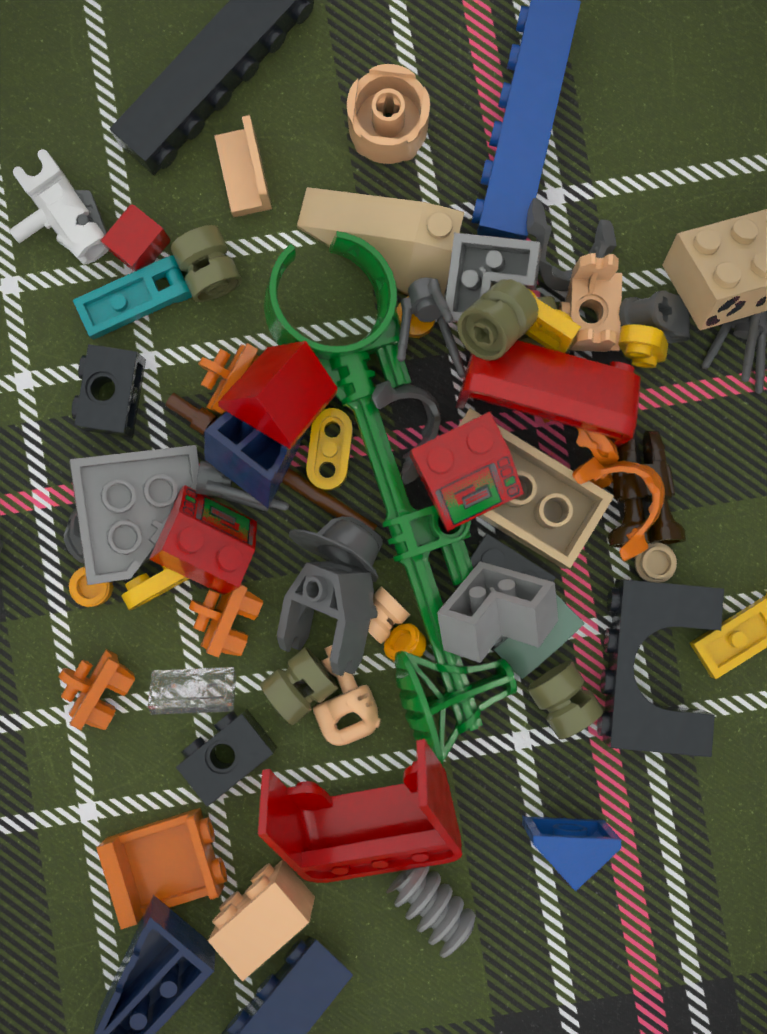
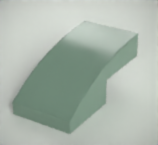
(526, 657)

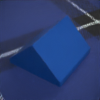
(573, 845)

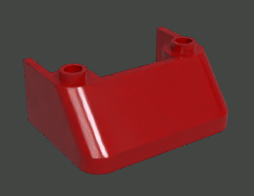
(558, 389)
(362, 830)

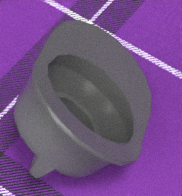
(344, 541)

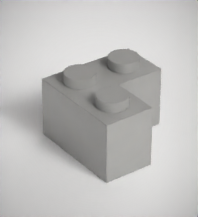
(485, 260)
(494, 605)

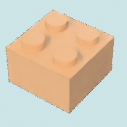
(261, 919)

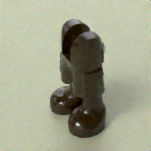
(631, 489)

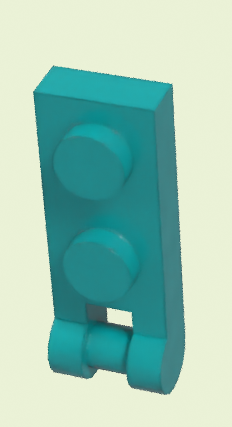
(131, 297)

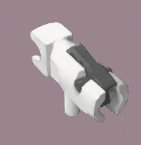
(66, 210)

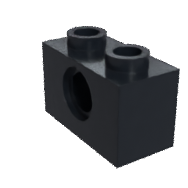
(119, 413)
(212, 777)

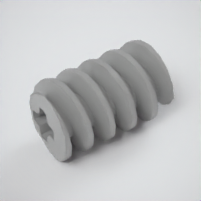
(435, 906)

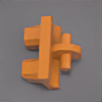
(240, 363)
(220, 635)
(88, 707)

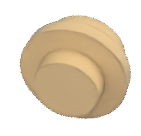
(656, 563)

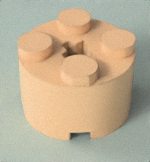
(384, 91)

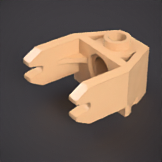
(600, 288)

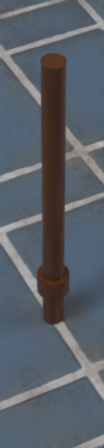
(203, 418)

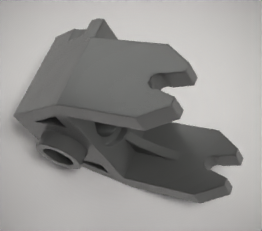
(336, 591)

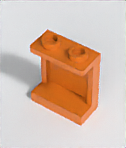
(161, 860)

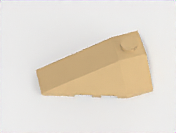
(408, 233)

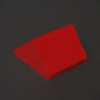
(281, 392)

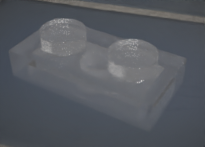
(192, 691)

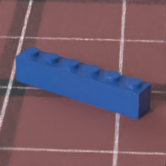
(528, 117)

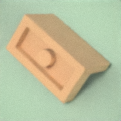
(243, 170)

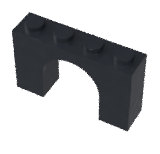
(628, 716)

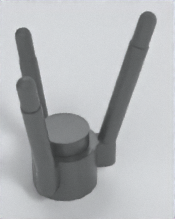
(428, 305)
(750, 328)
(216, 484)

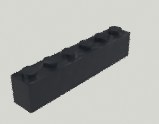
(204, 78)

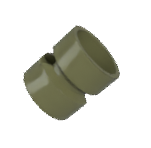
(203, 257)
(497, 319)
(286, 693)
(567, 703)

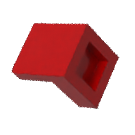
(135, 239)

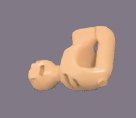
(354, 700)

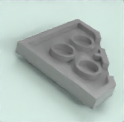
(125, 505)

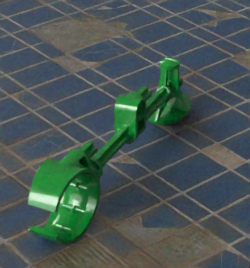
(411, 530)

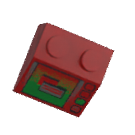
(467, 471)
(206, 542)

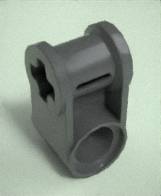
(660, 311)

